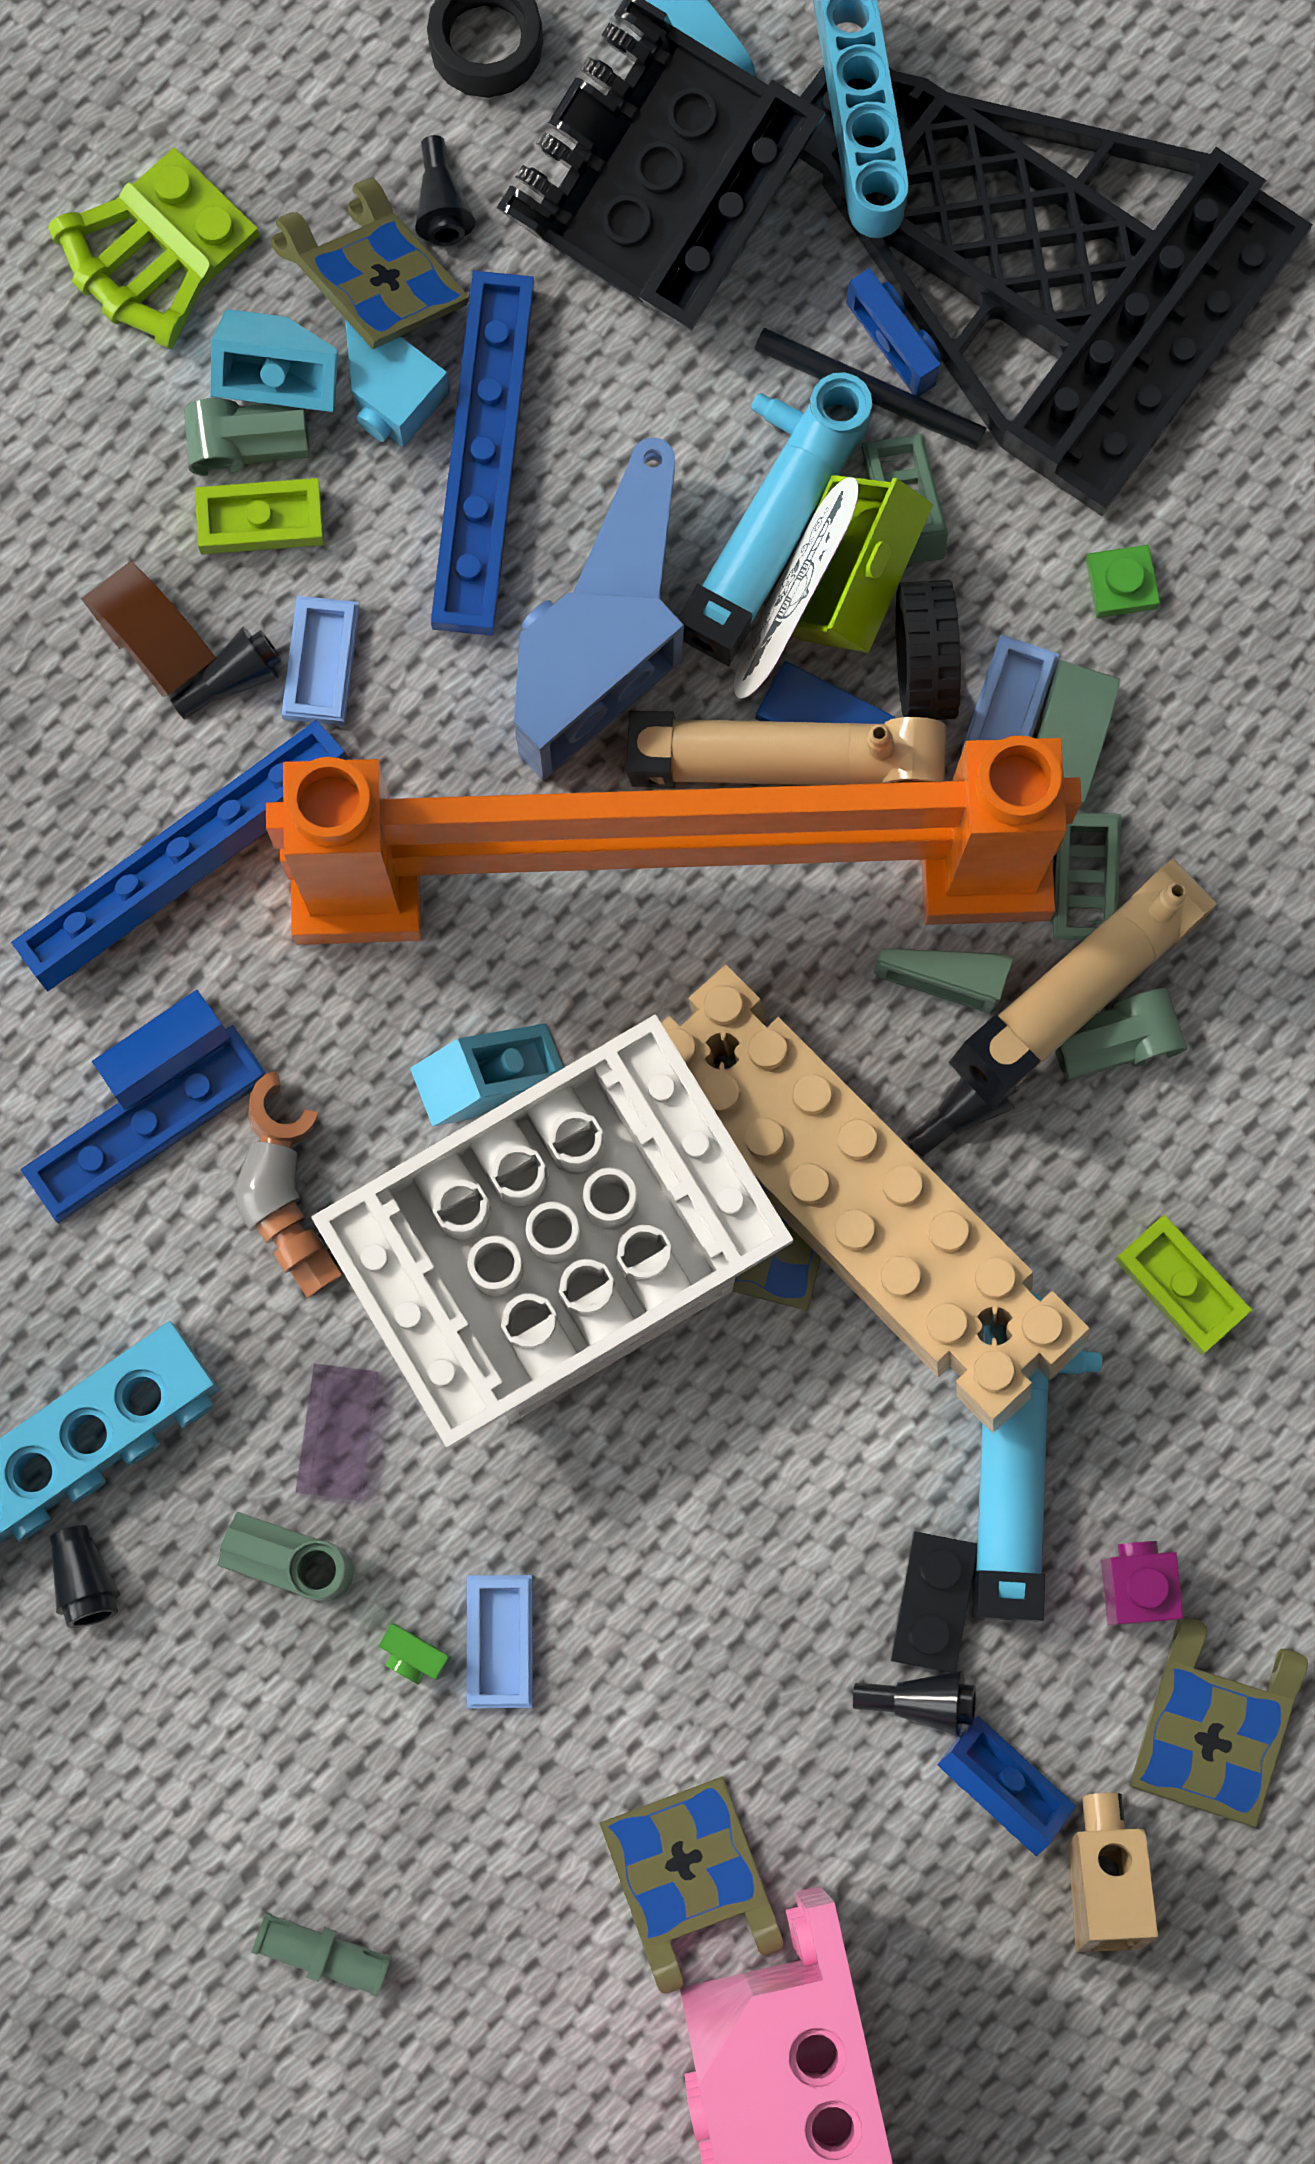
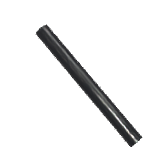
(882, 393)

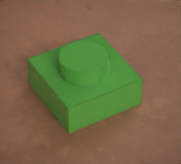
(1122, 581)
(412, 1655)

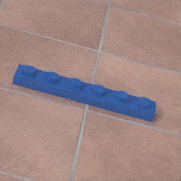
(482, 453)
(165, 865)

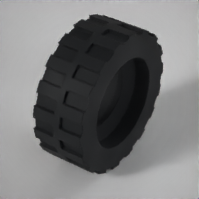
(928, 649)

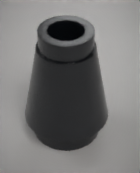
(81, 1579)

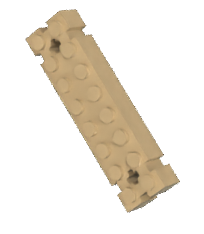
(874, 1206)

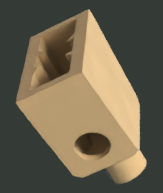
(1109, 1909)

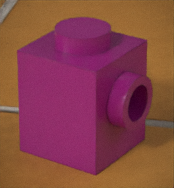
(1141, 1585)

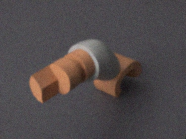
(269, 1196)

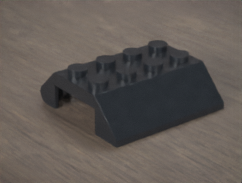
(663, 165)

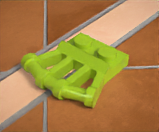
(184, 217)

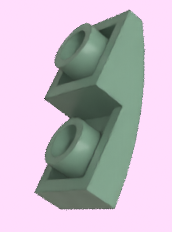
(1080, 714)

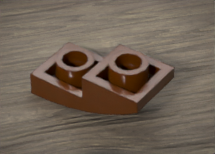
(149, 628)

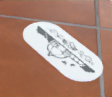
(796, 587)

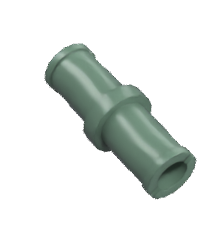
(321, 1954)

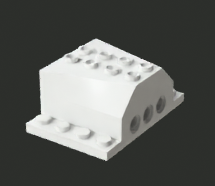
(553, 1234)

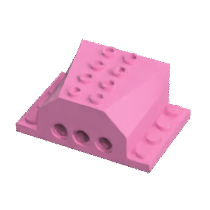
(785, 2056)

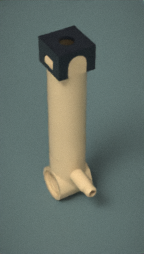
(782, 753)
(1082, 983)

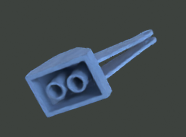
(612, 634)

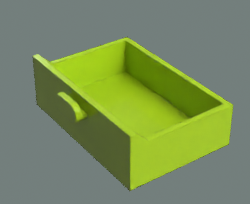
(866, 565)

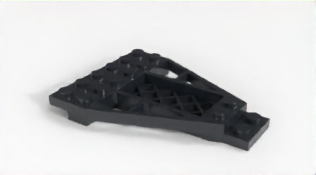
(1151, 332)

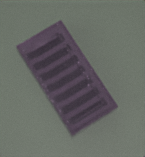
(337, 1432)

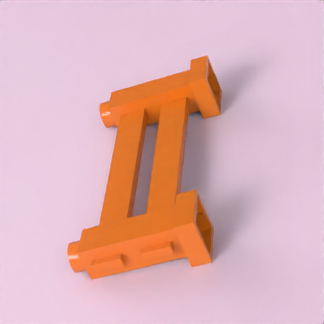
(979, 838)

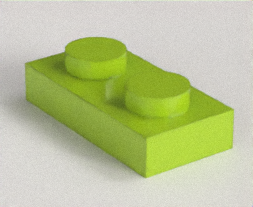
(259, 516)
(1183, 1284)

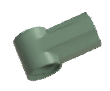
(233, 435)
(1128, 1034)
(281, 1557)

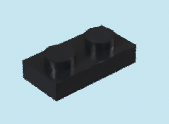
(934, 1602)

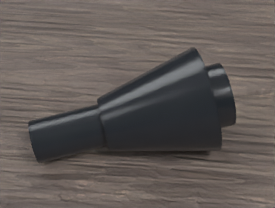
(442, 208)
(240, 666)
(956, 1114)
(932, 1701)

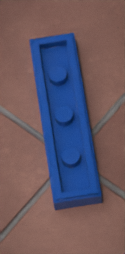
(129, 1138)

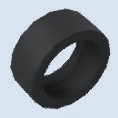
(480, 78)

